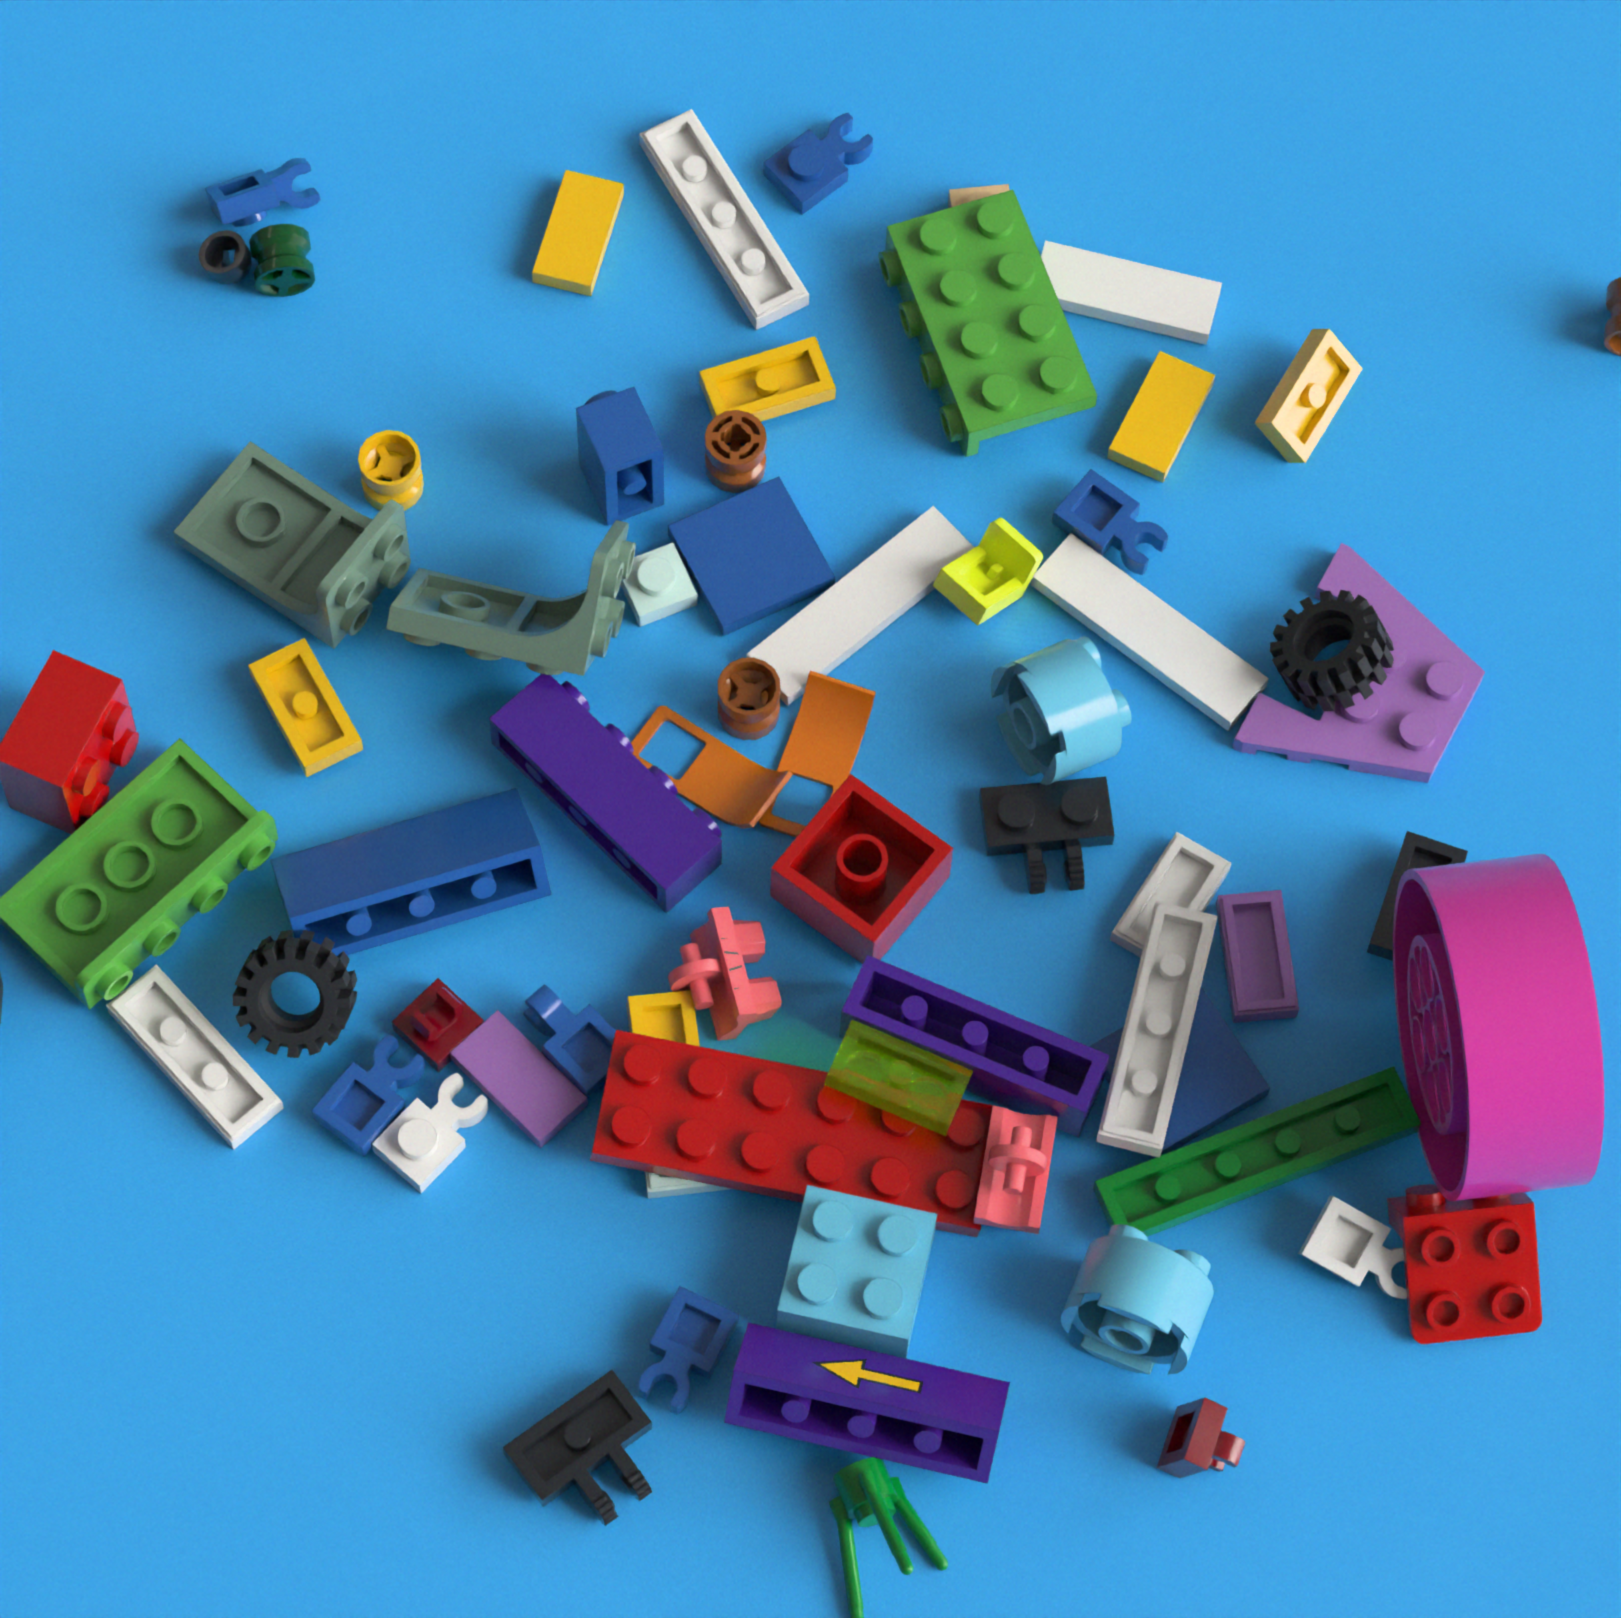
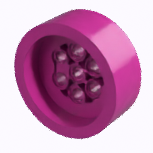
(1498, 1026)

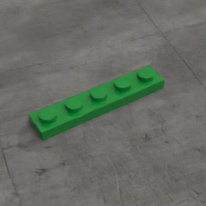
(1259, 1154)

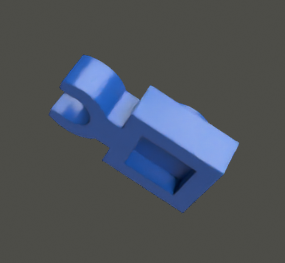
(813, 167)
(1105, 518)
(366, 1102)
(690, 1341)

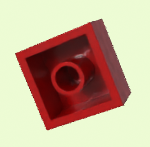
(67, 743)
(860, 871)

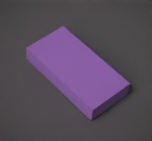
(1257, 956)
(519, 1079)

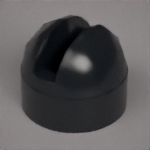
(216, 260)

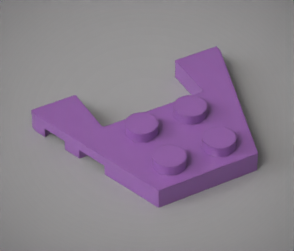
(1406, 719)

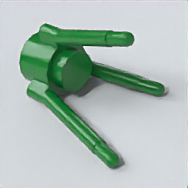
(872, 1499)

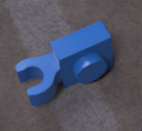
(250, 195)
(577, 1044)

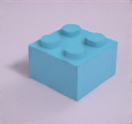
(856, 1271)

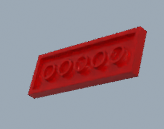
(778, 1130)

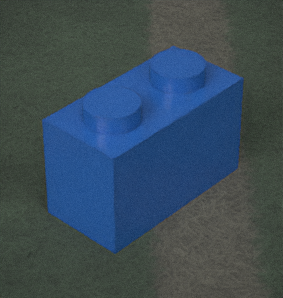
(620, 454)

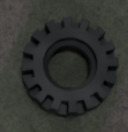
(1346, 672)
(286, 1029)

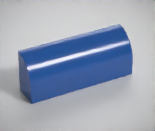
(414, 875)

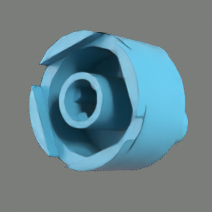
(1060, 710)
(1138, 1301)

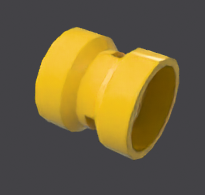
(394, 458)

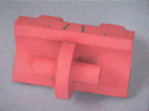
(717, 973)
(1015, 1170)

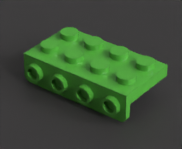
(985, 320)
(136, 874)

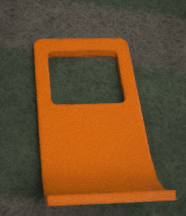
(823, 738)
(719, 777)

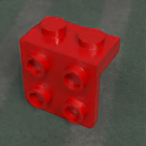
(1468, 1264)

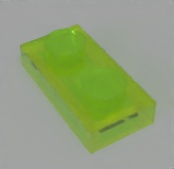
(898, 1077)

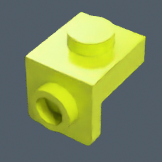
(990, 573)

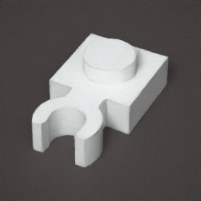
(426, 1139)
(1351, 1245)

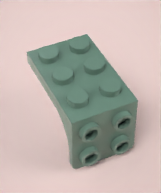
(297, 544)
(517, 625)

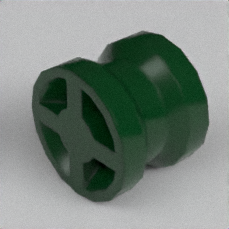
(282, 260)

